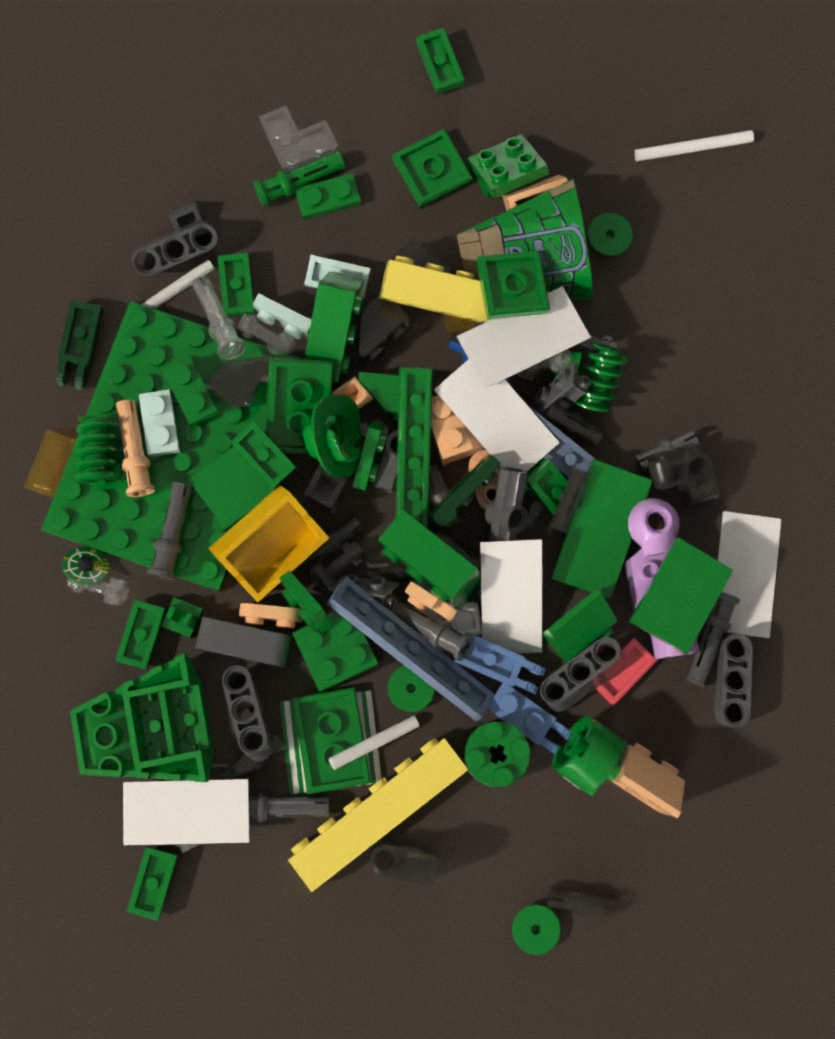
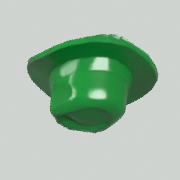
(335, 435)

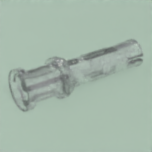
(221, 327)

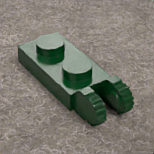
(78, 342)
(462, 493)

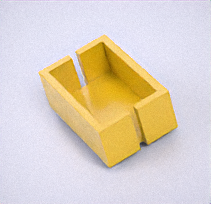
(268, 542)

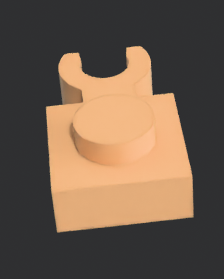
(422, 597)

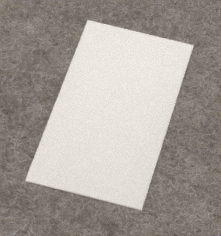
(517, 343)
(497, 418)
(751, 549)
(512, 594)
(185, 812)

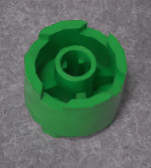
(515, 752)
(589, 755)

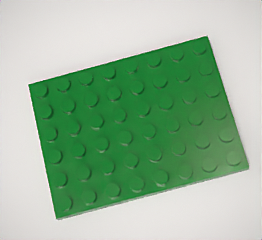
(129, 526)

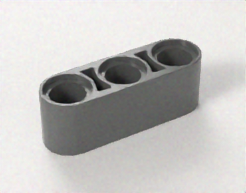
(164, 260)
(243, 642)
(587, 659)
(743, 668)
(238, 701)

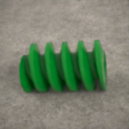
(603, 377)
(94, 450)

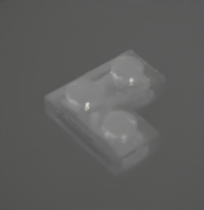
(296, 147)

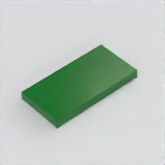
(599, 529)

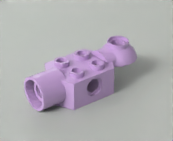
(644, 564)

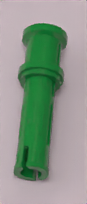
(332, 163)

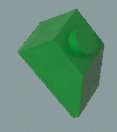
(384, 392)

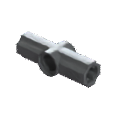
(506, 510)

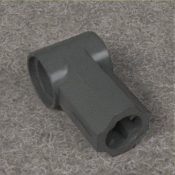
(387, 470)

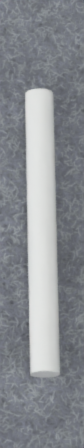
(694, 145)

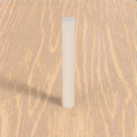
(179, 285)
(373, 742)

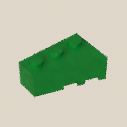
(333, 321)
(430, 560)

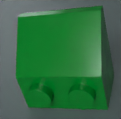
(581, 626)

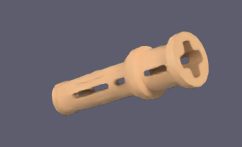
(135, 461)

